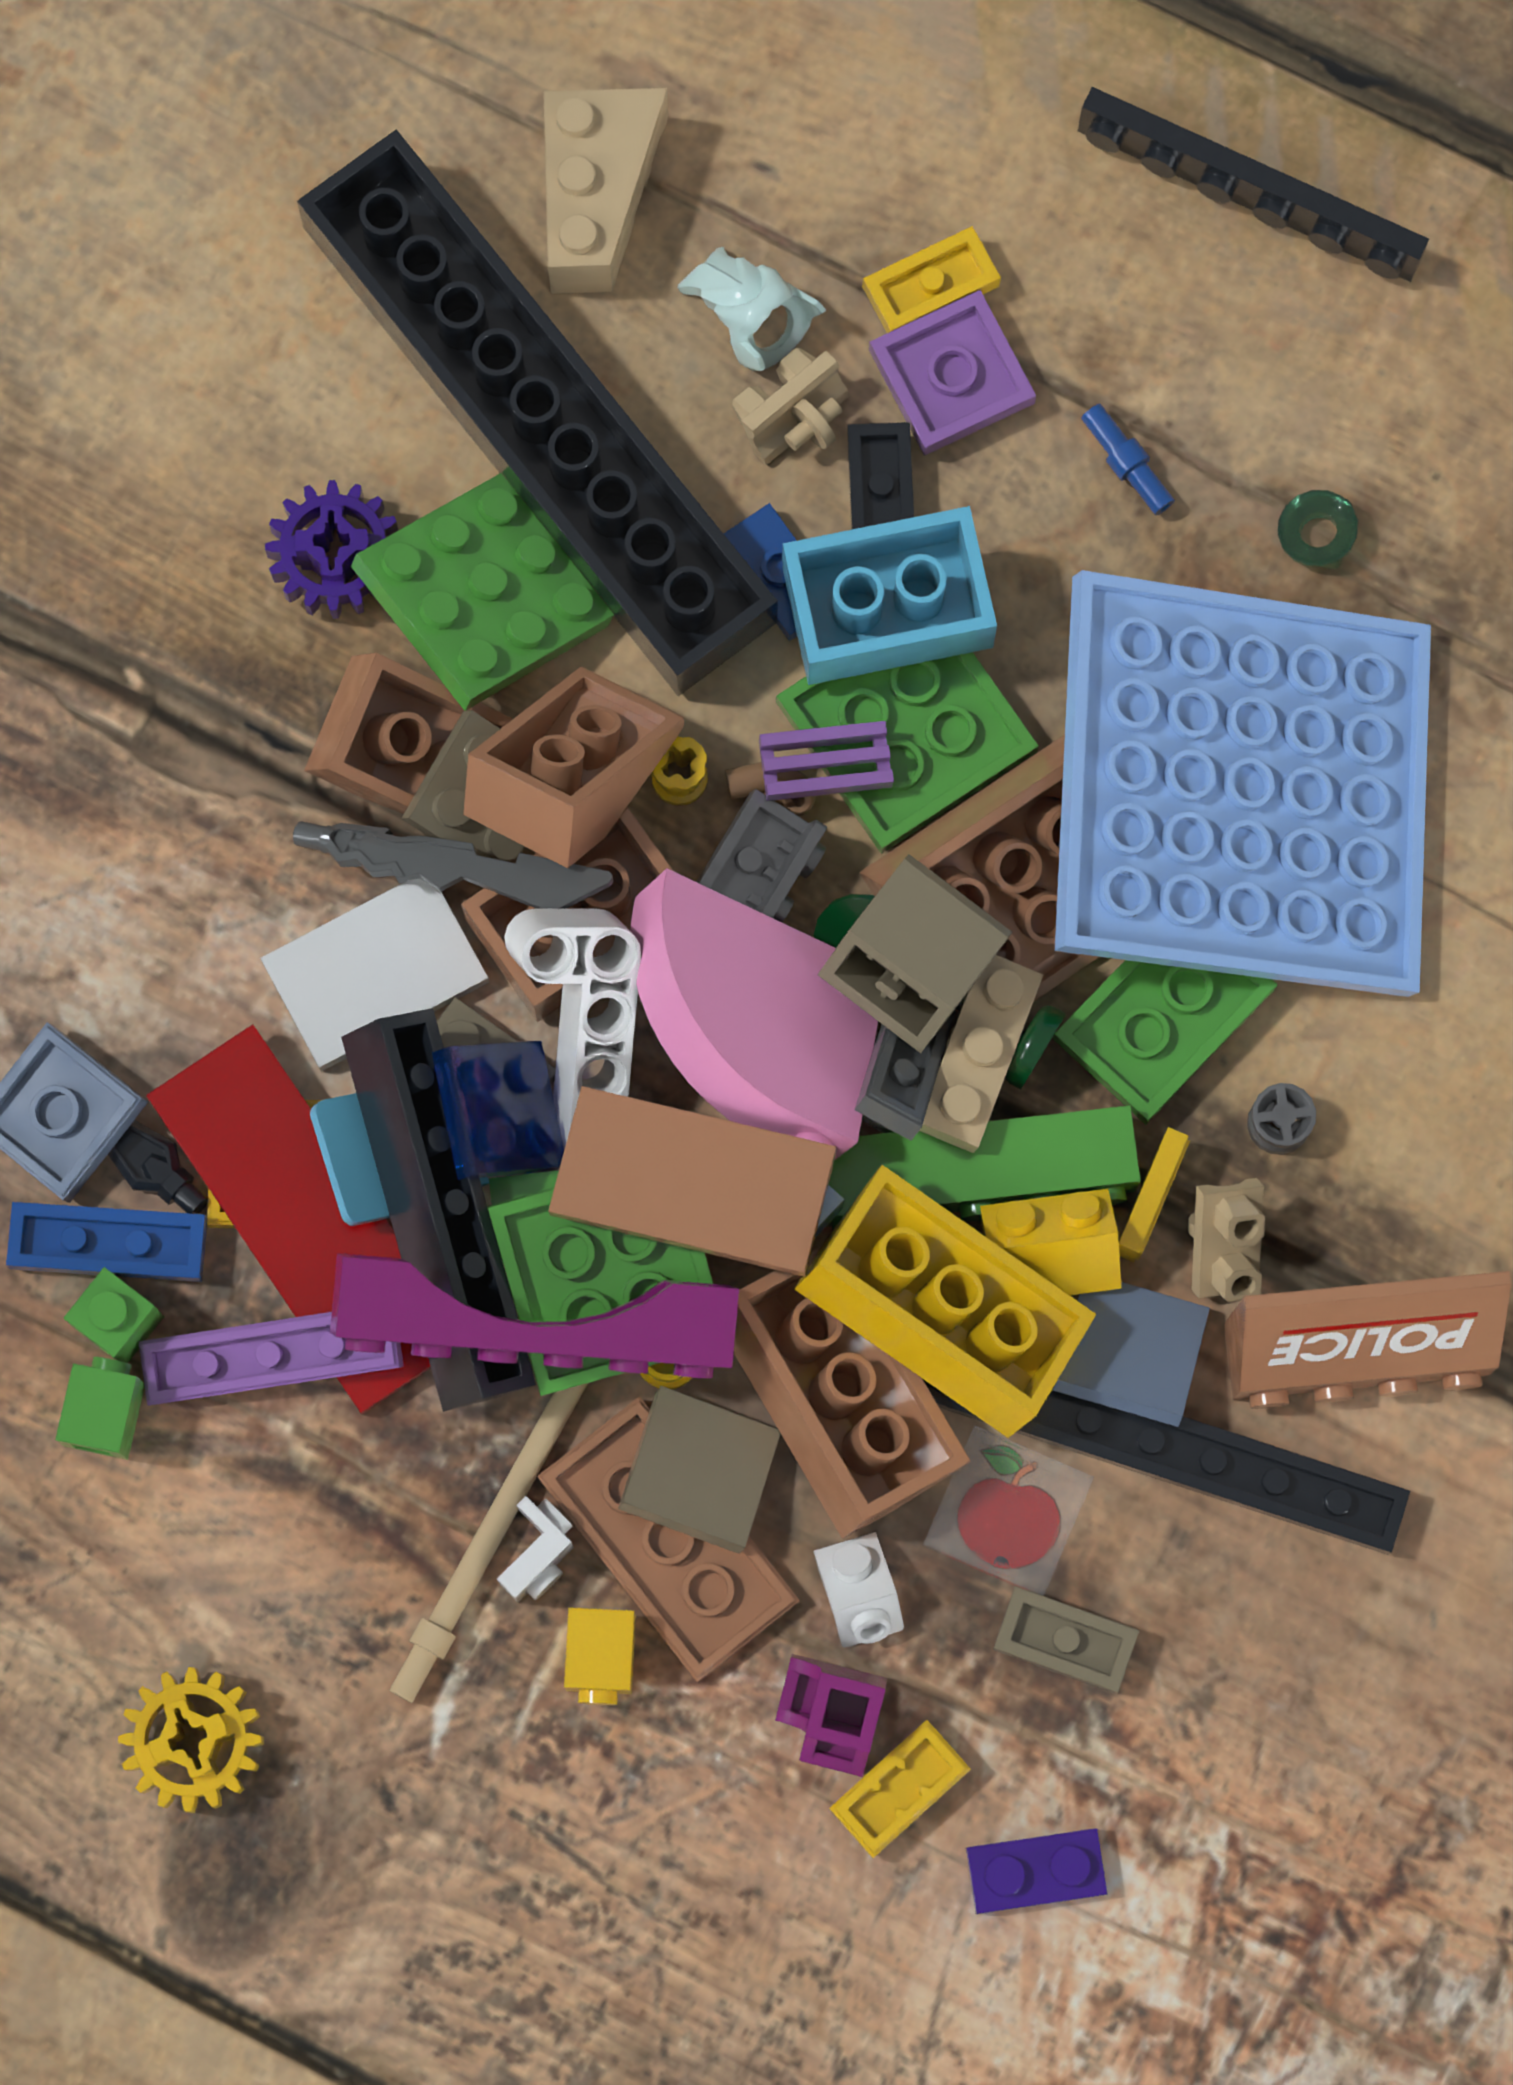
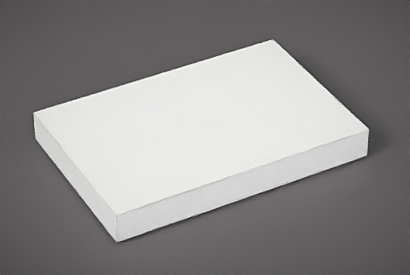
(373, 964)

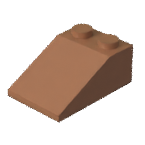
(386, 731)
(568, 765)

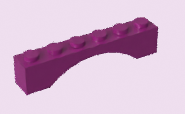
(669, 1323)

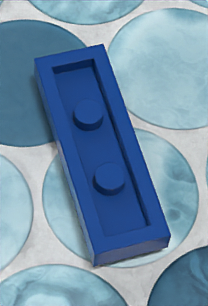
(118, 1239)

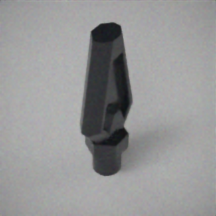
(153, 1165)

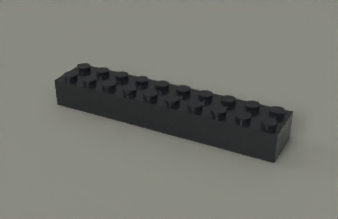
(538, 412)

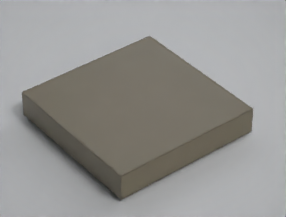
(699, 1469)

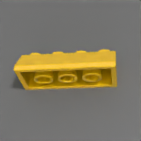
(946, 1302)

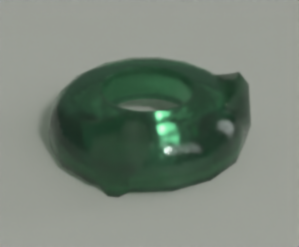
(1318, 505)

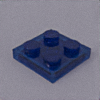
(499, 1109)

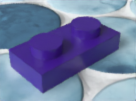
(1036, 1871)

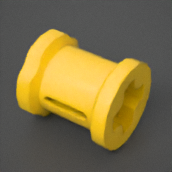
(674, 788)

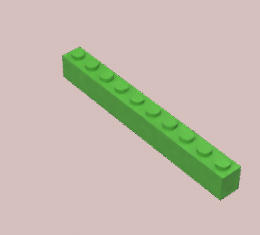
(1012, 1163)

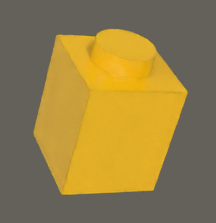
(599, 1654)

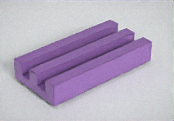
(821, 737)

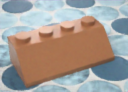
(842, 1405)

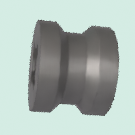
(1281, 1106)

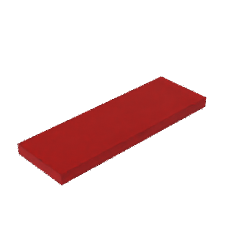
(266, 1170)

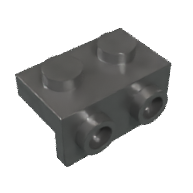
(764, 856)

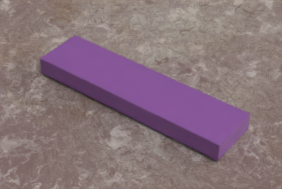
(253, 1359)

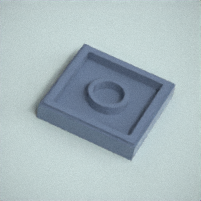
(63, 1112)
(1137, 1353)

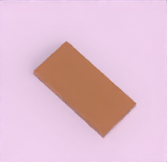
(693, 1181)
(689, 1590)

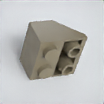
(914, 953)

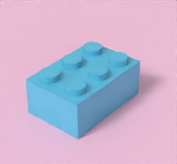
(889, 595)

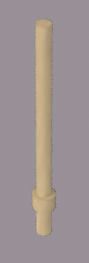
(433, 1636)

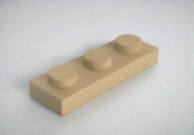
(980, 1053)

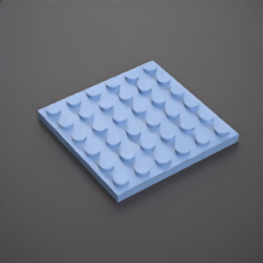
(1243, 786)

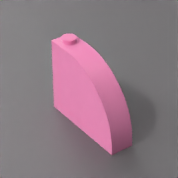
(749, 1013)

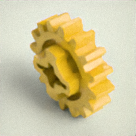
(163, 1750)

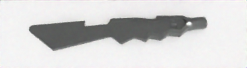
(446, 862)

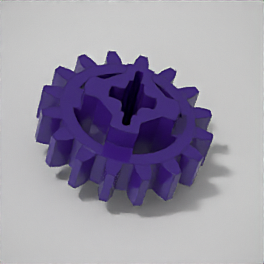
(310, 545)

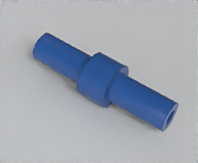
(1128, 459)

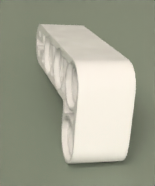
(584, 982)

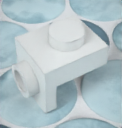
(536, 1567)
(859, 1590)

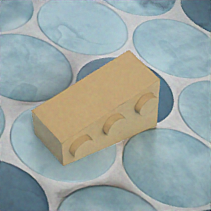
(595, 176)

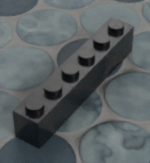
(435, 1217)

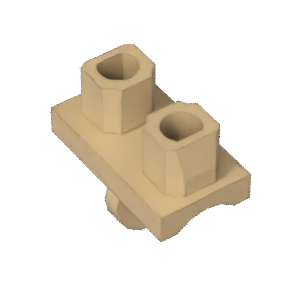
(795, 411)
(1227, 1240)

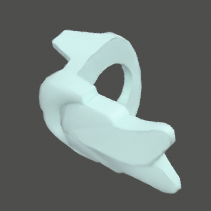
(743, 301)

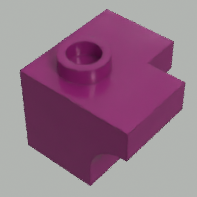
(834, 1709)

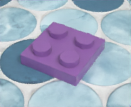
(952, 372)

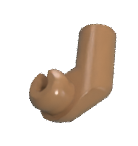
(750, 777)

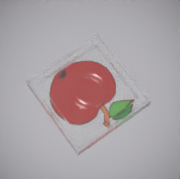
(1008, 1511)

